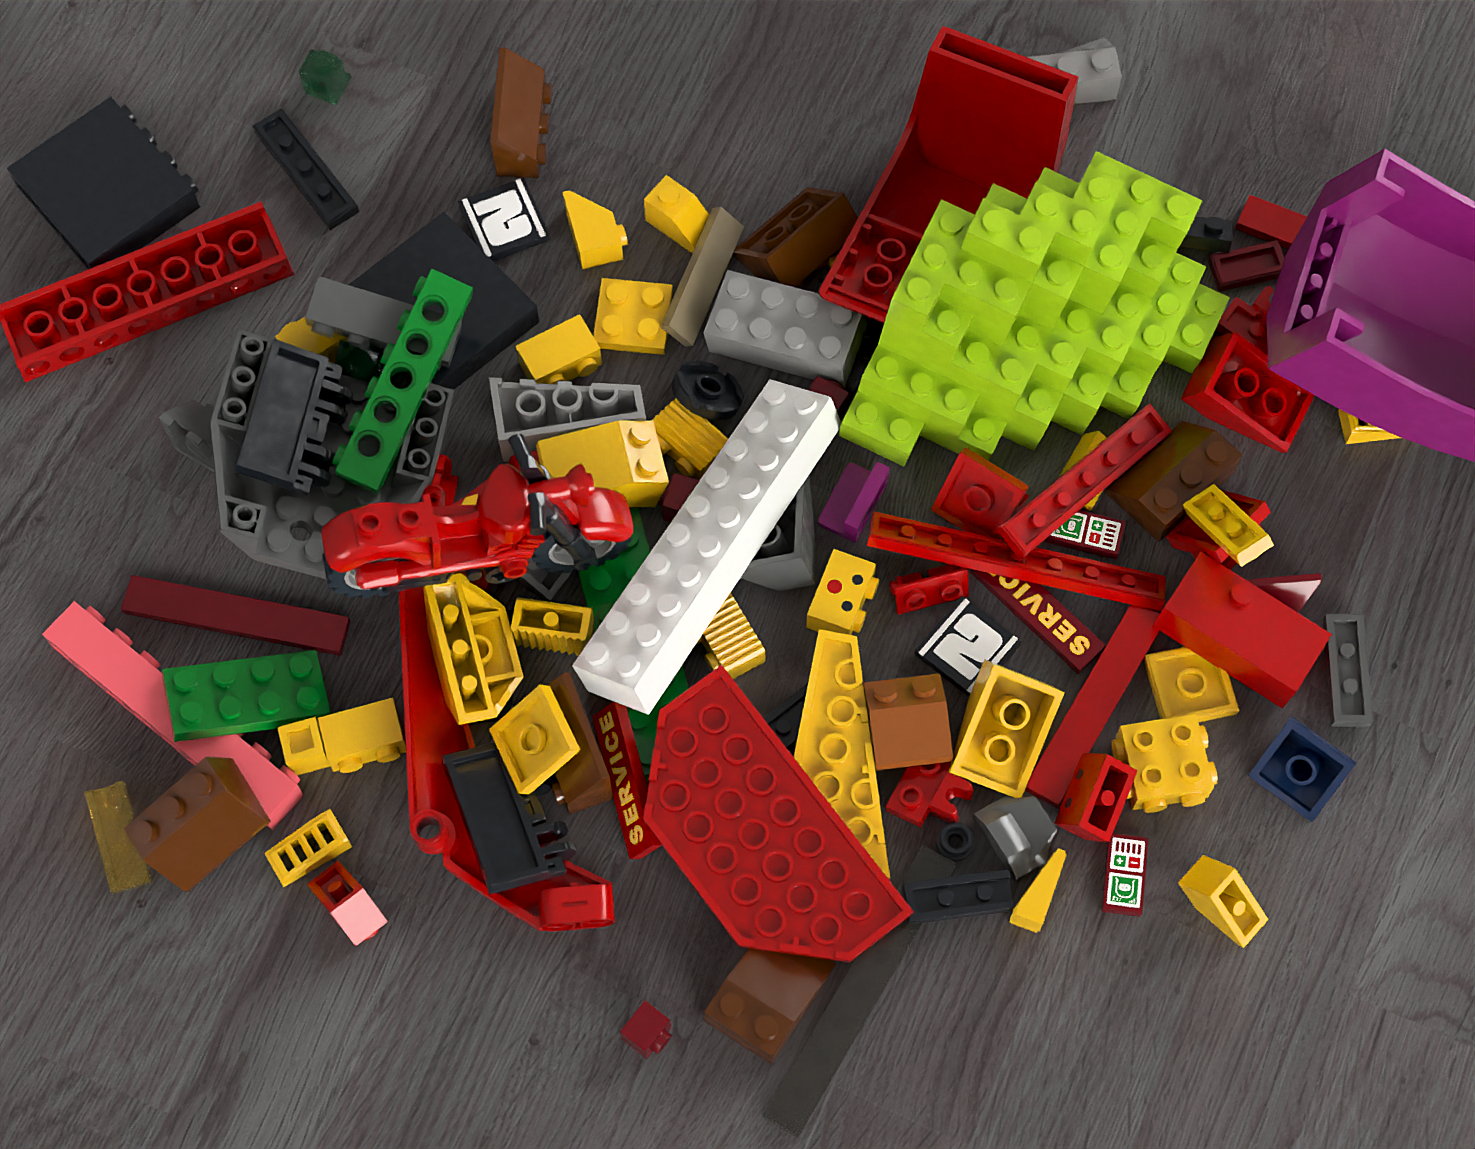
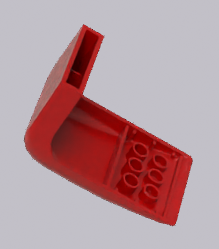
(973, 124)

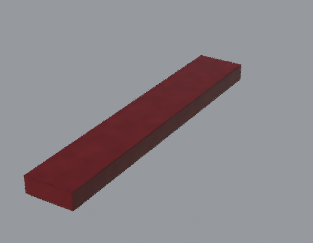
(236, 615)

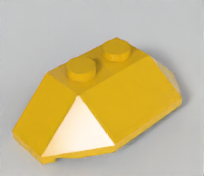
(471, 649)

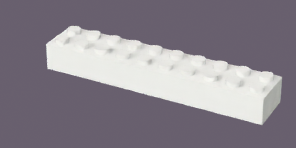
(707, 546)

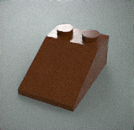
(766, 999)

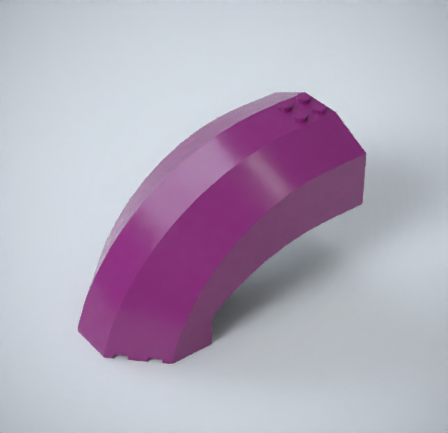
(1384, 304)

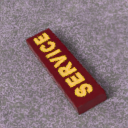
(1046, 618)

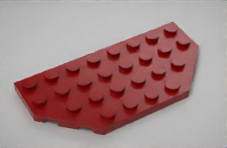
(760, 832)

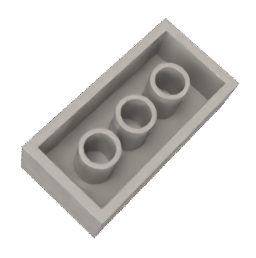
(784, 328)

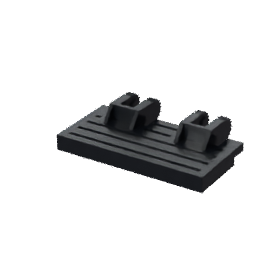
(290, 414)
(503, 821)

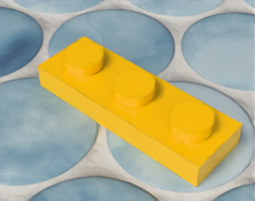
(1227, 525)

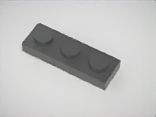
(1348, 671)

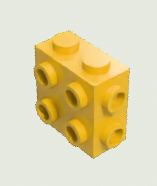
(1168, 762)

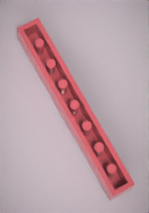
(140, 689)

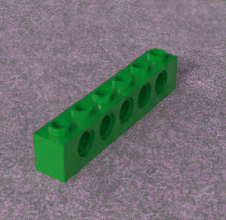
(372, 471)

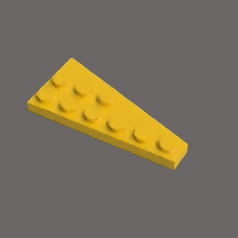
(837, 743)

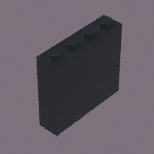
(105, 185)
(496, 312)

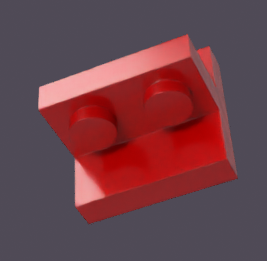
(979, 495)
(1193, 539)

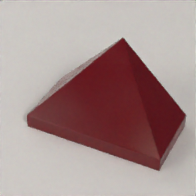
(1290, 590)

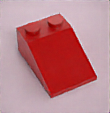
(1244, 395)

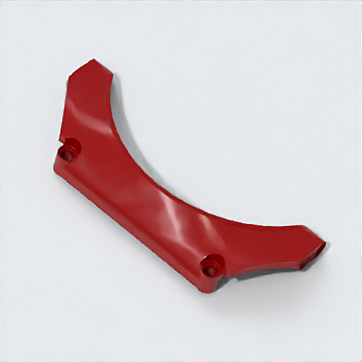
(431, 731)

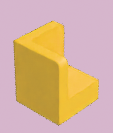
(303, 746)

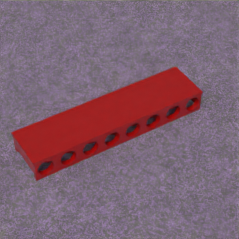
(143, 291)

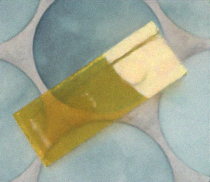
(110, 813)

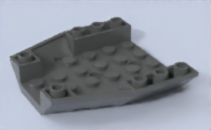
(262, 514)

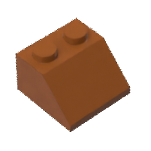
(908, 721)

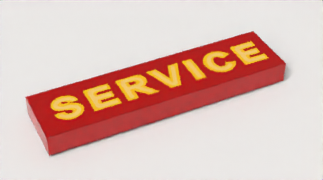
(626, 778)

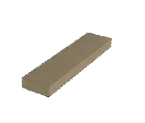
(702, 276)

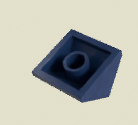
(1302, 769)

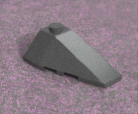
(789, 551)

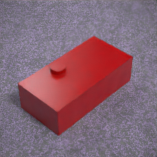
(1242, 630)

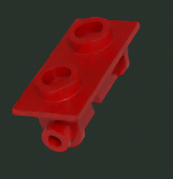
(443, 485)
(942, 585)

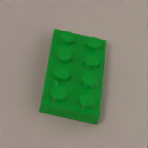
(244, 695)

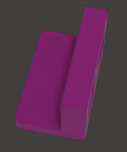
(854, 500)

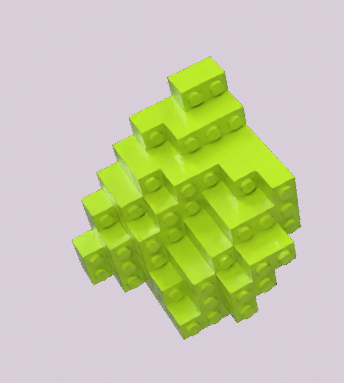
(1035, 314)

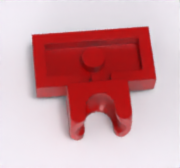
(1248, 320)
(928, 790)

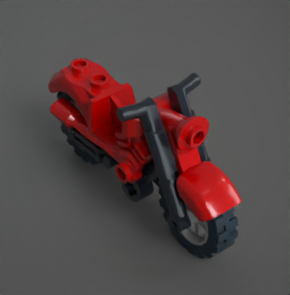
(412, 545)

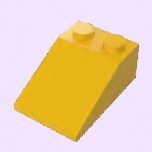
(618, 456)
(1004, 729)

